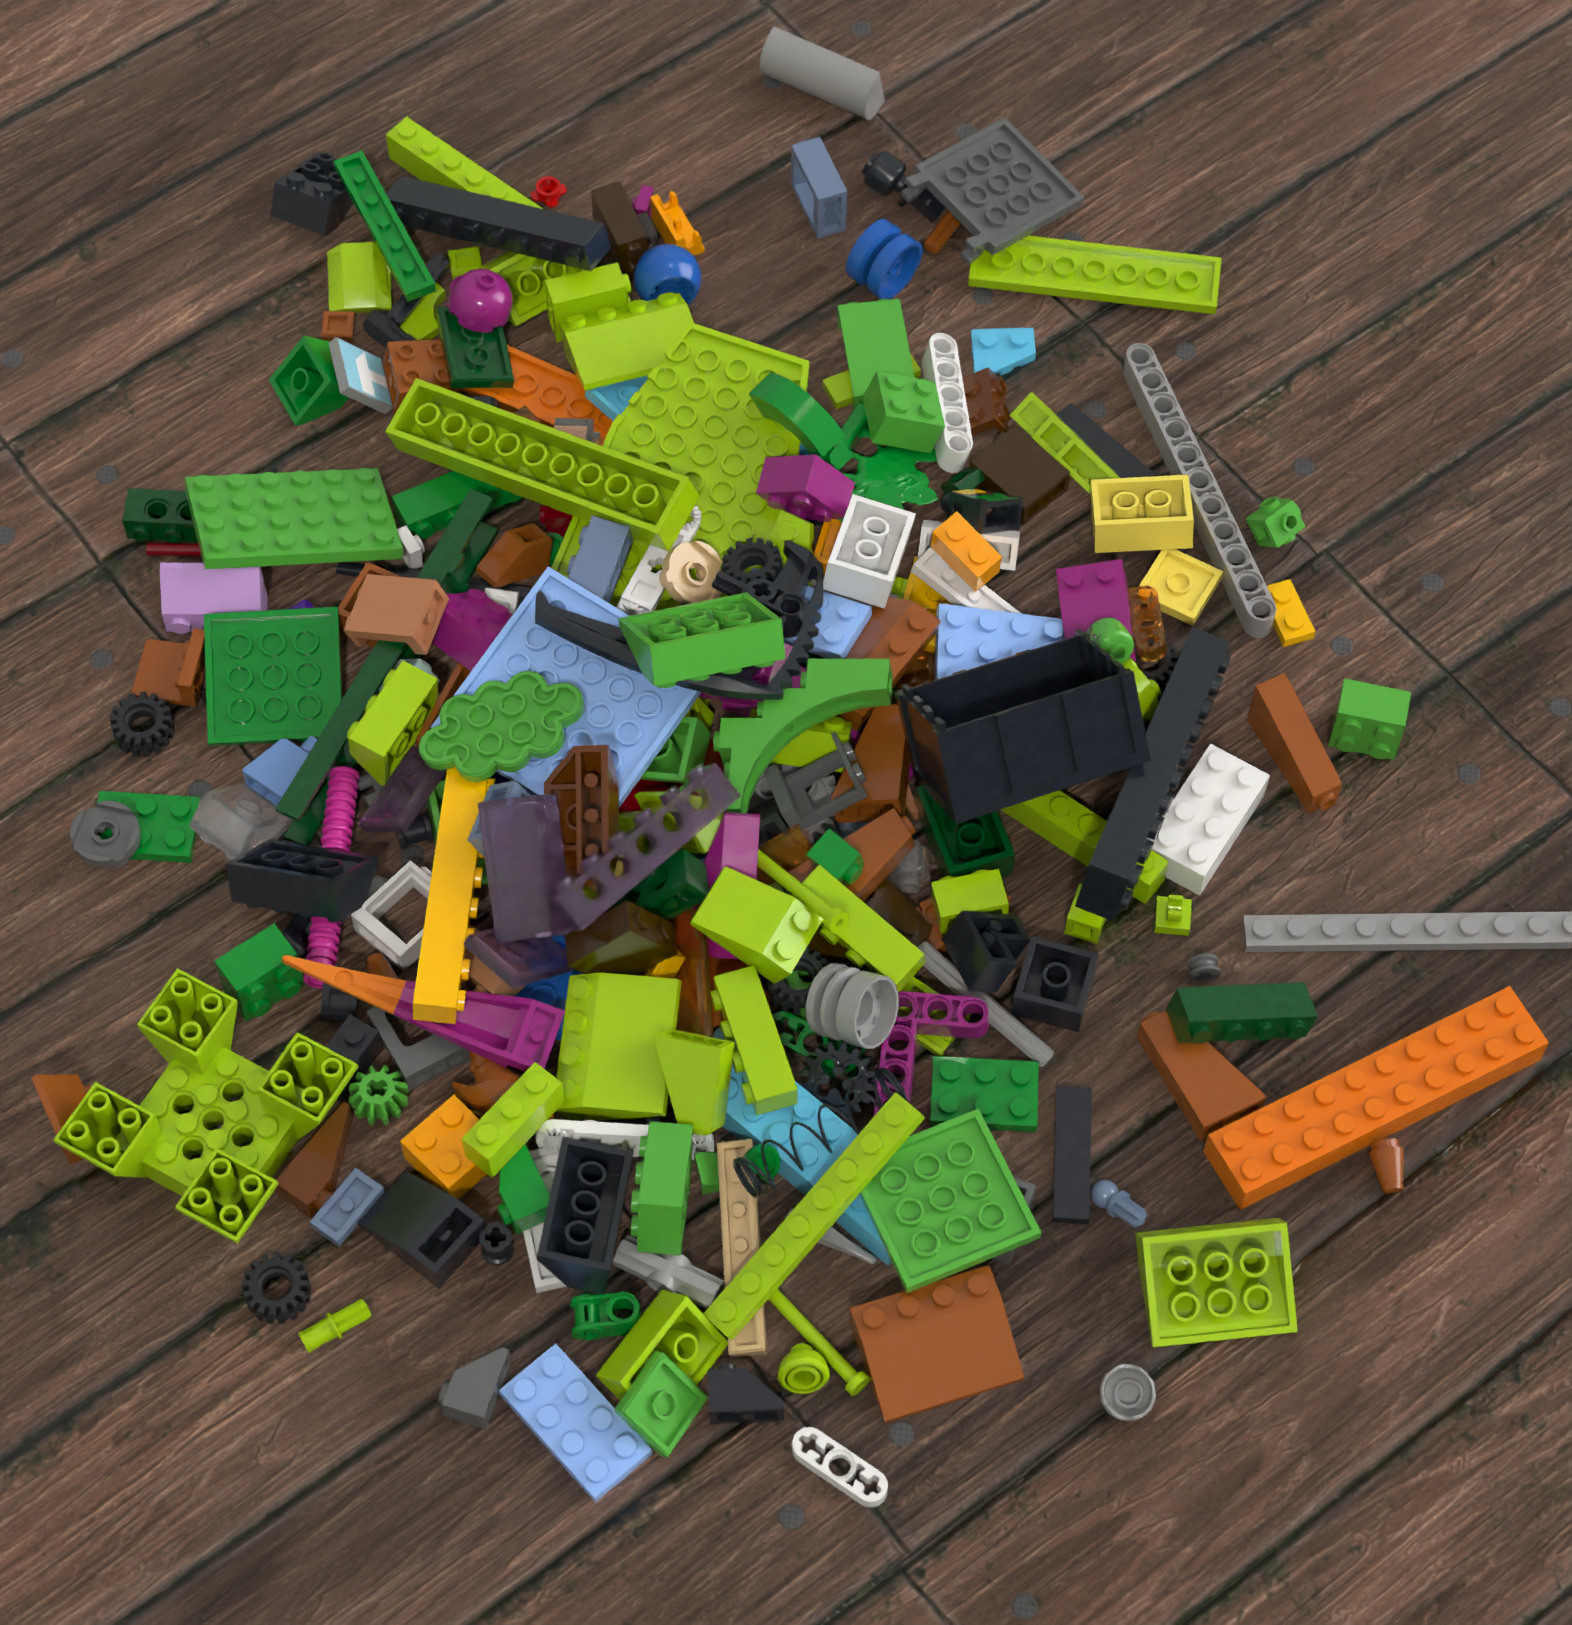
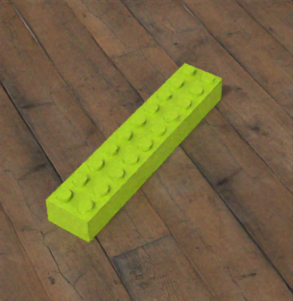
(542, 463)

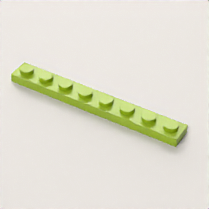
(813, 1216)

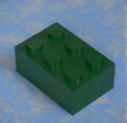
(965, 845)

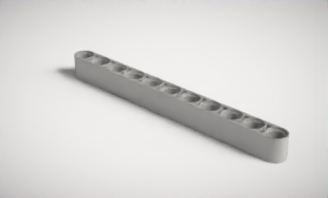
(1155, 396)

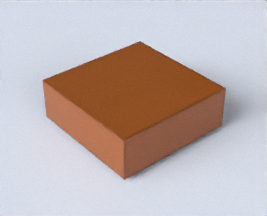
(339, 325)

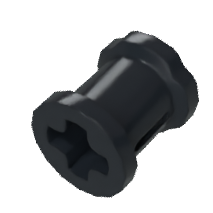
(418, 831)
(496, 1255)

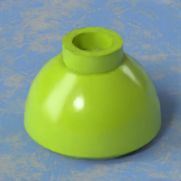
(803, 1370)

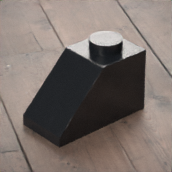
(741, 1397)

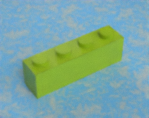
(867, 936)
(757, 1044)

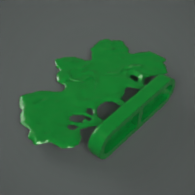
(890, 472)

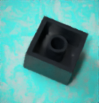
(1054, 984)

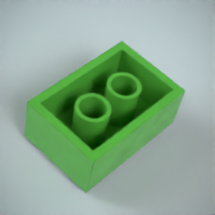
(663, 1188)

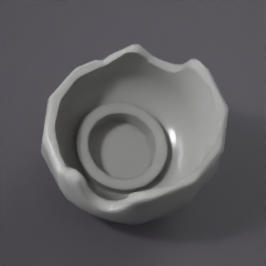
(1127, 1392)

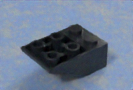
(312, 195)
(424, 1227)

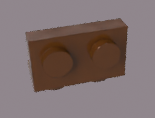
(986, 401)

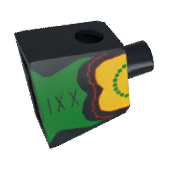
(973, 506)

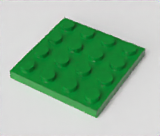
(271, 674)

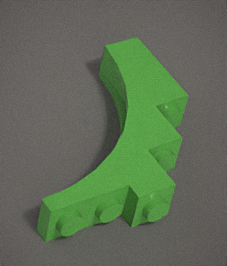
(825, 691)

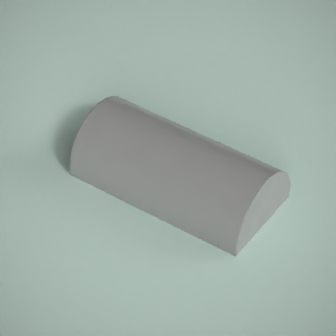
(822, 73)

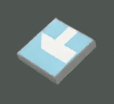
(360, 375)

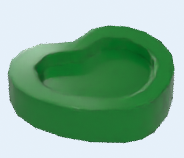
(771, 1156)

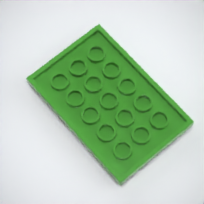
(292, 518)

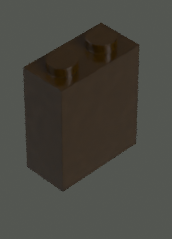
(622, 226)
(1021, 469)
(622, 942)

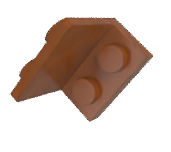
(412, 360)
(172, 670)

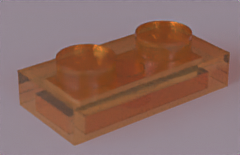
(786, 850)

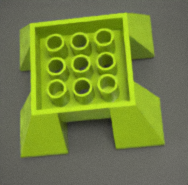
(227, 1183)

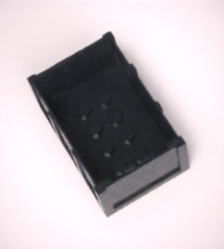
(1023, 727)

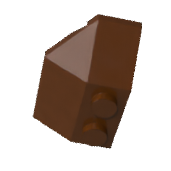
(586, 803)

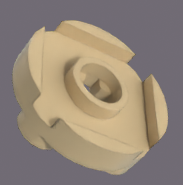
(676, 575)

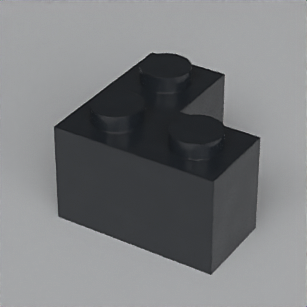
(985, 948)

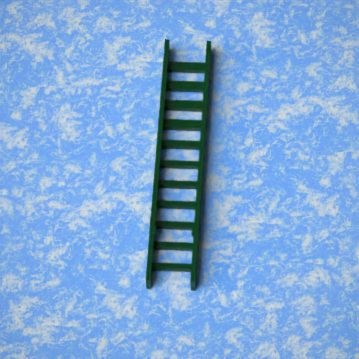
(452, 567)

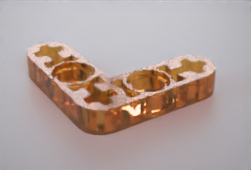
(1154, 631)

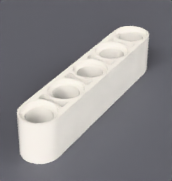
(943, 367)

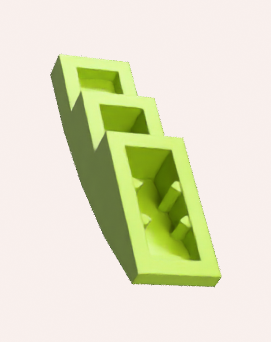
(1061, 442)

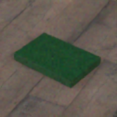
(472, 356)

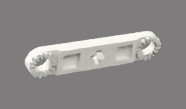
(645, 587)
(608, 1134)

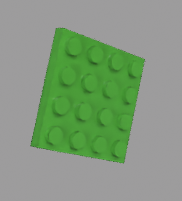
(947, 1202)

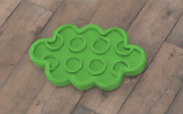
(502, 726)

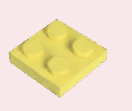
(1182, 584)

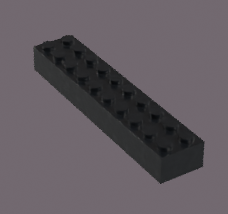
(1147, 785)

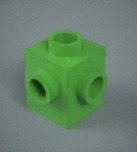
(1275, 522)

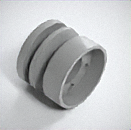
(852, 1005)

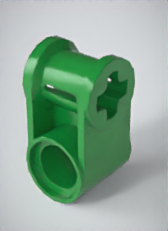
(601, 1315)

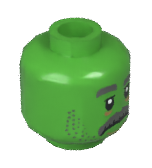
(1113, 638)

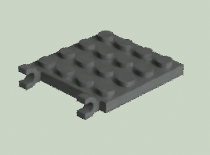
(995, 188)

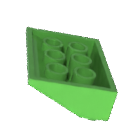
(704, 639)

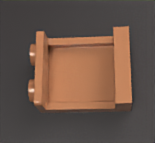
(397, 611)

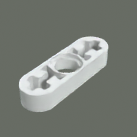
(867, 1475)

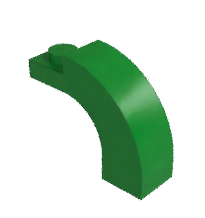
(803, 416)

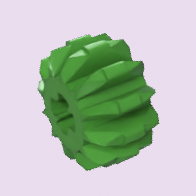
(368, 1091)

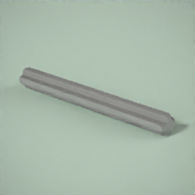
(998, 1016)

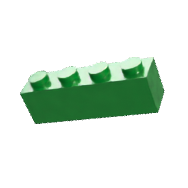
(434, 503)

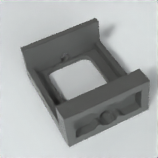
(791, 791)
(423, 1059)

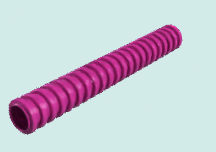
(336, 836)

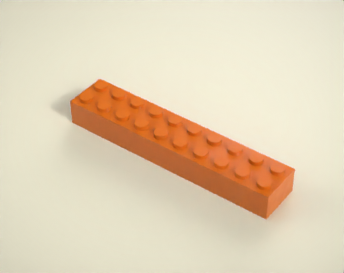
(1374, 1097)

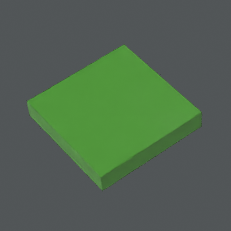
(661, 1404)

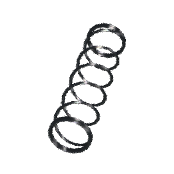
(744, 1163)

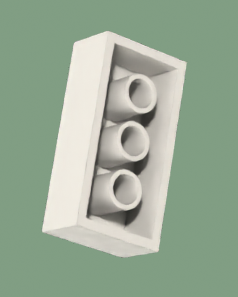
(1208, 817)

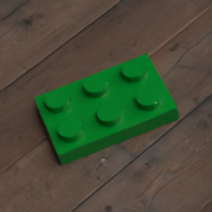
(162, 823)
(1000, 1089)

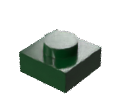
(963, 480)

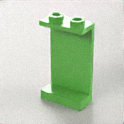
(873, 342)

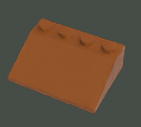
(936, 1344)

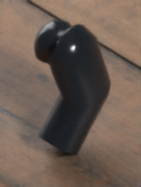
(293, 934)

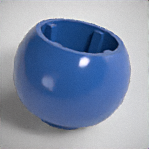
(667, 270)

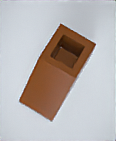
(516, 556)

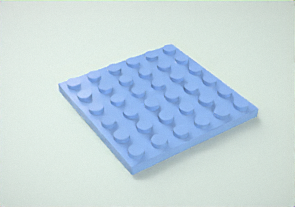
(619, 702)

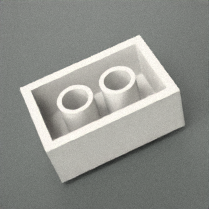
(868, 551)

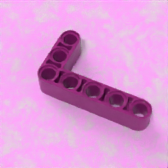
(919, 1022)

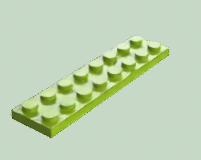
(1102, 273)

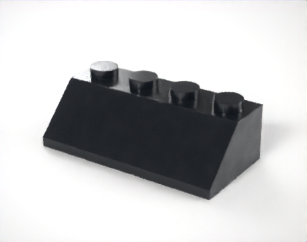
(301, 879)
(584, 1213)

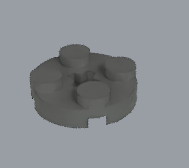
(107, 852)

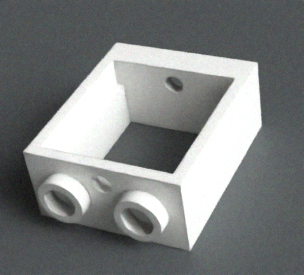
(371, 929)

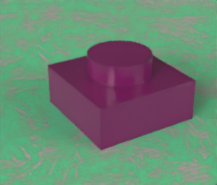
(642, 202)

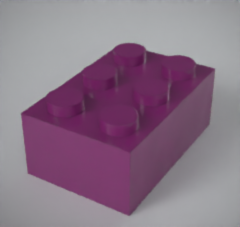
(469, 626)

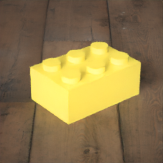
(1142, 513)

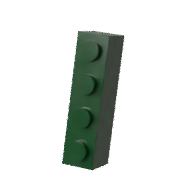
(1241, 1012)

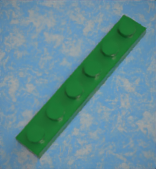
(385, 226)

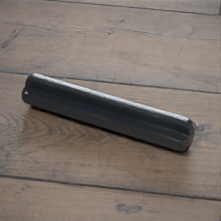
(402, 308)

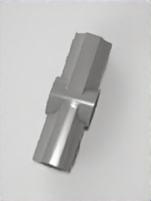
(669, 1273)

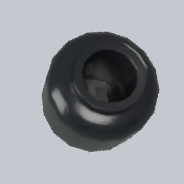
(884, 173)

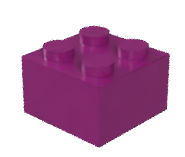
(805, 487)

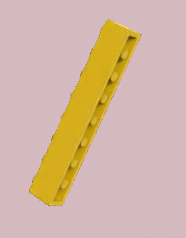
(450, 904)

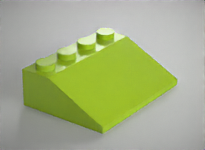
(623, 340)
(609, 1045)
(1217, 1282)

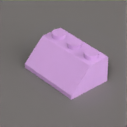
(192, 591)

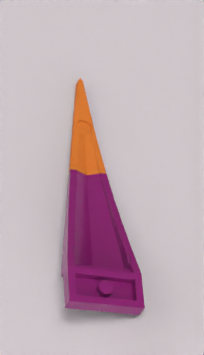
(492, 1025)

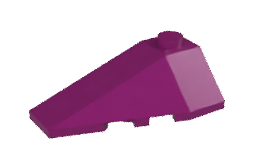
(736, 848)

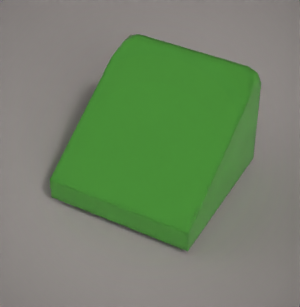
(707, 1171)

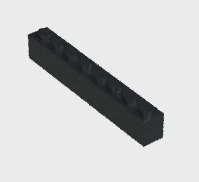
(499, 223)

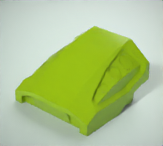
(358, 278)

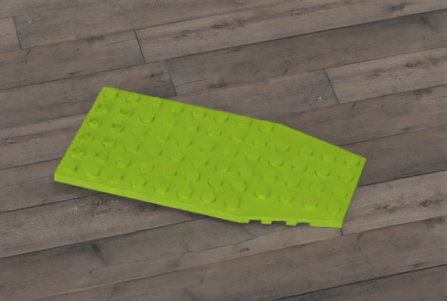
(704, 426)

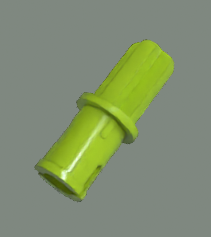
(334, 1325)

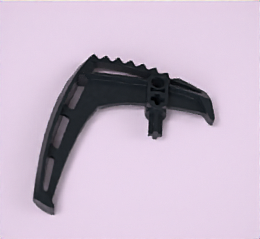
(781, 597)

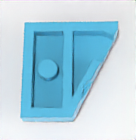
(1002, 348)

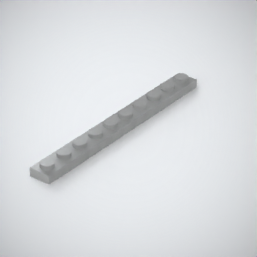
(1407, 931)

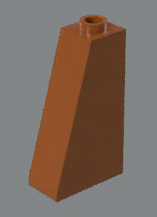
(1293, 743)
(886, 765)
(882, 848)
(1198, 1077)

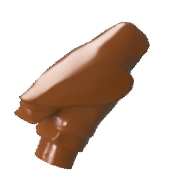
(489, 1085)

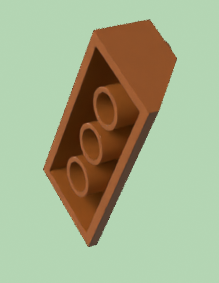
(894, 634)

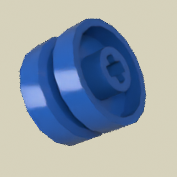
(884, 259)

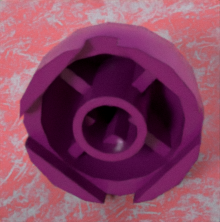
(481, 300)

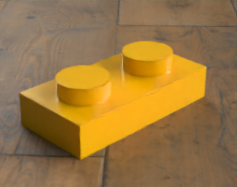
(1290, 618)

